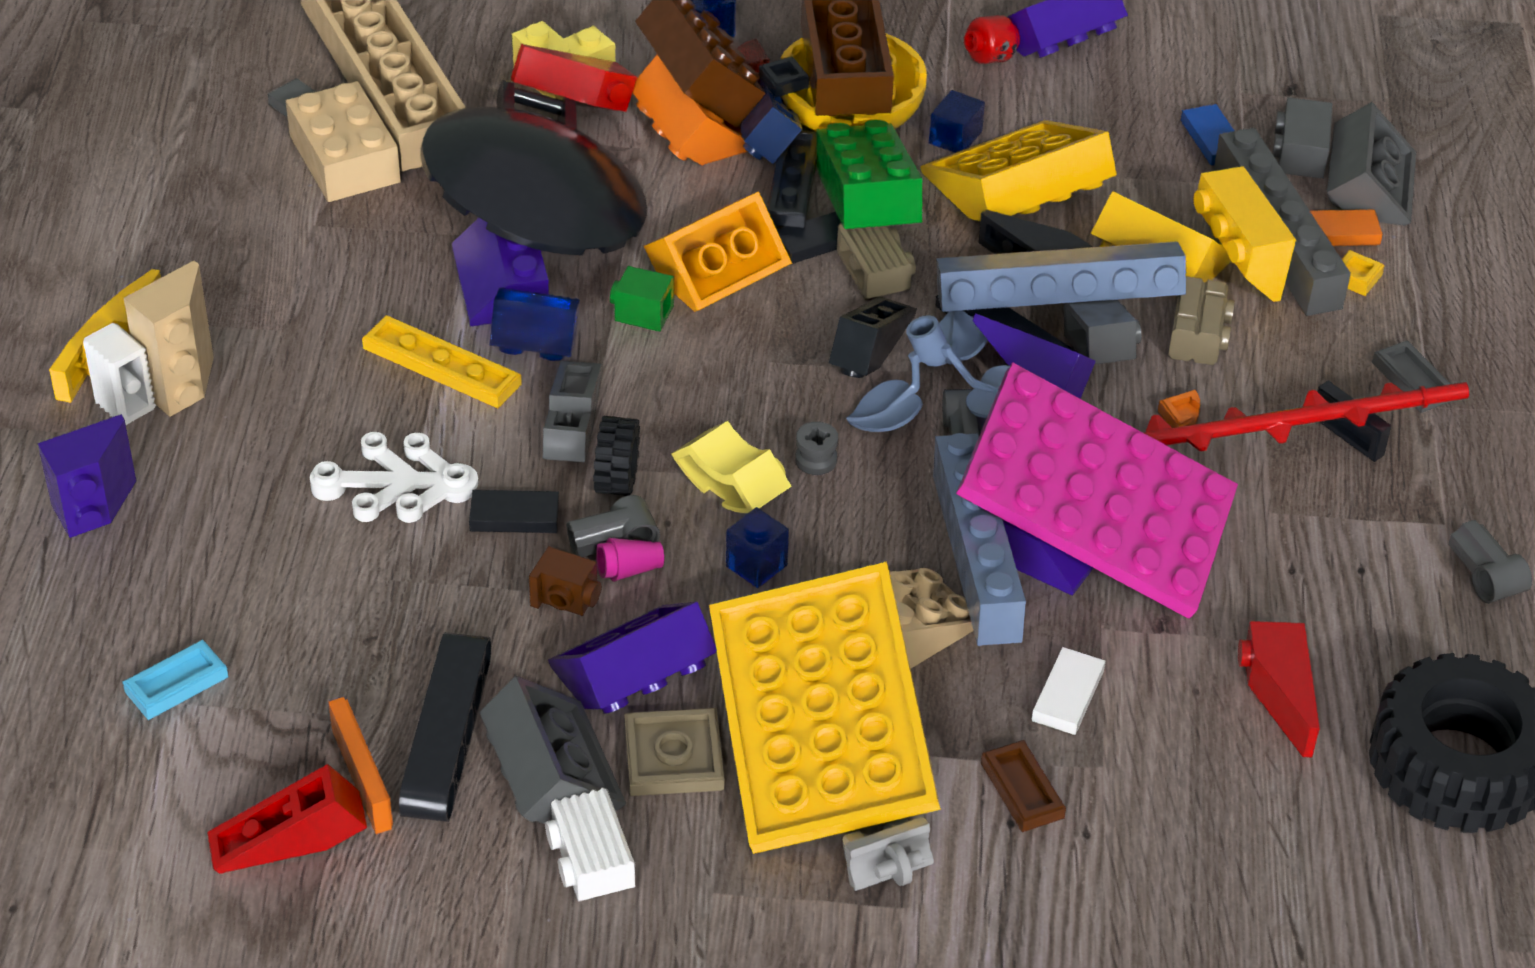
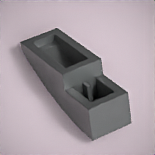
(571, 411)

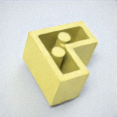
(587, 42)

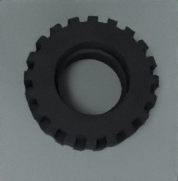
(1444, 782)

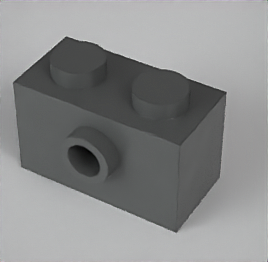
(1102, 330)

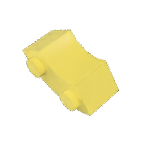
(732, 469)

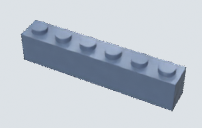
(1061, 276)
(979, 549)

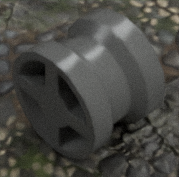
(816, 448)

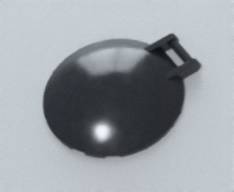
(534, 175)

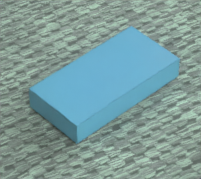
(175, 679)

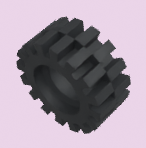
(616, 455)

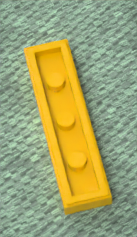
(442, 361)

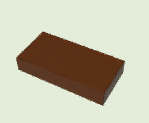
(1023, 786)

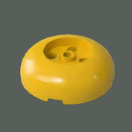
(908, 89)

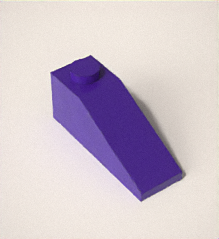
(1045, 359)

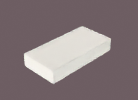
(1068, 691)

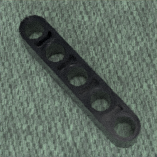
(445, 727)

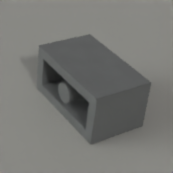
(1303, 137)

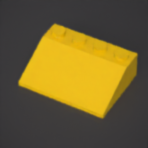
(1024, 169)

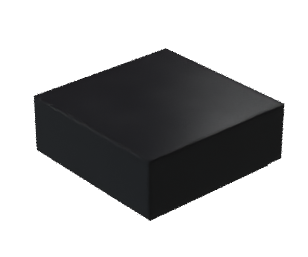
(784, 76)

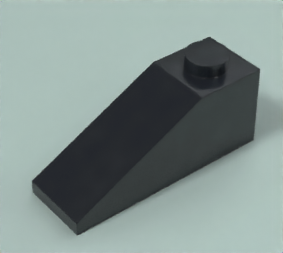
(1014, 235)
(869, 335)

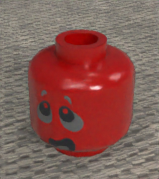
(991, 39)

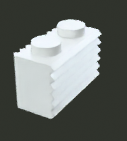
(119, 373)
(591, 845)

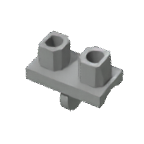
(888, 853)

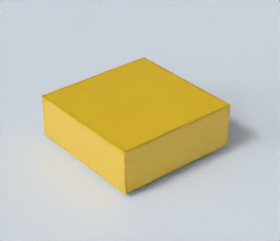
(1363, 271)

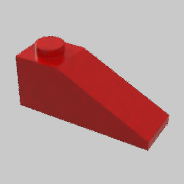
(575, 77)
(1282, 678)
(290, 823)

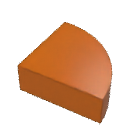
(1180, 409)

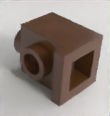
(564, 582)

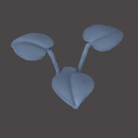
(935, 344)

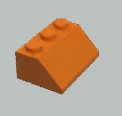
(683, 121)

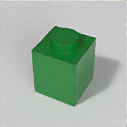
(643, 298)

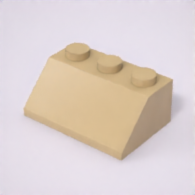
(174, 329)

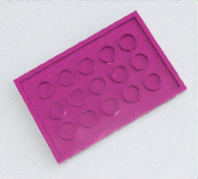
(1099, 490)

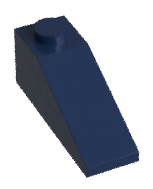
(769, 127)

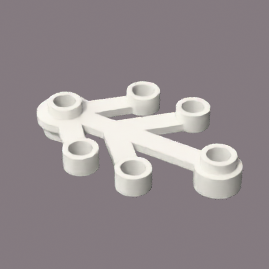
(445, 480)

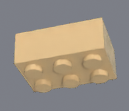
(343, 141)

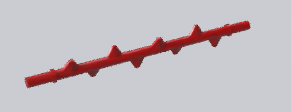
(1314, 410)

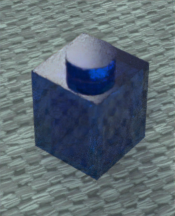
(956, 122)
(757, 547)

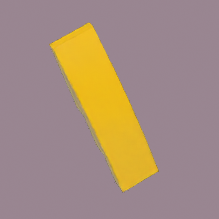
(71, 365)

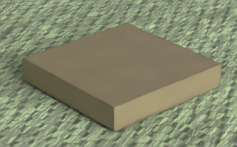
(673, 752)

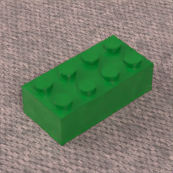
(868, 175)

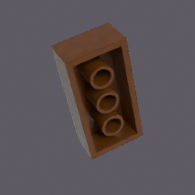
(847, 57)
(701, 58)

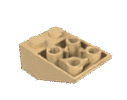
(928, 613)

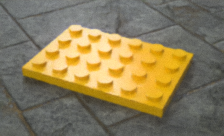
(822, 708)

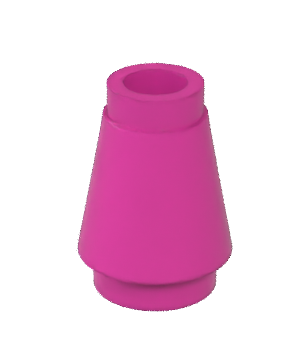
(626, 558)

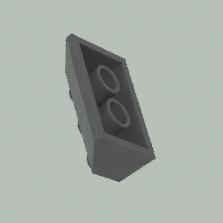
(1372, 167)
(546, 748)

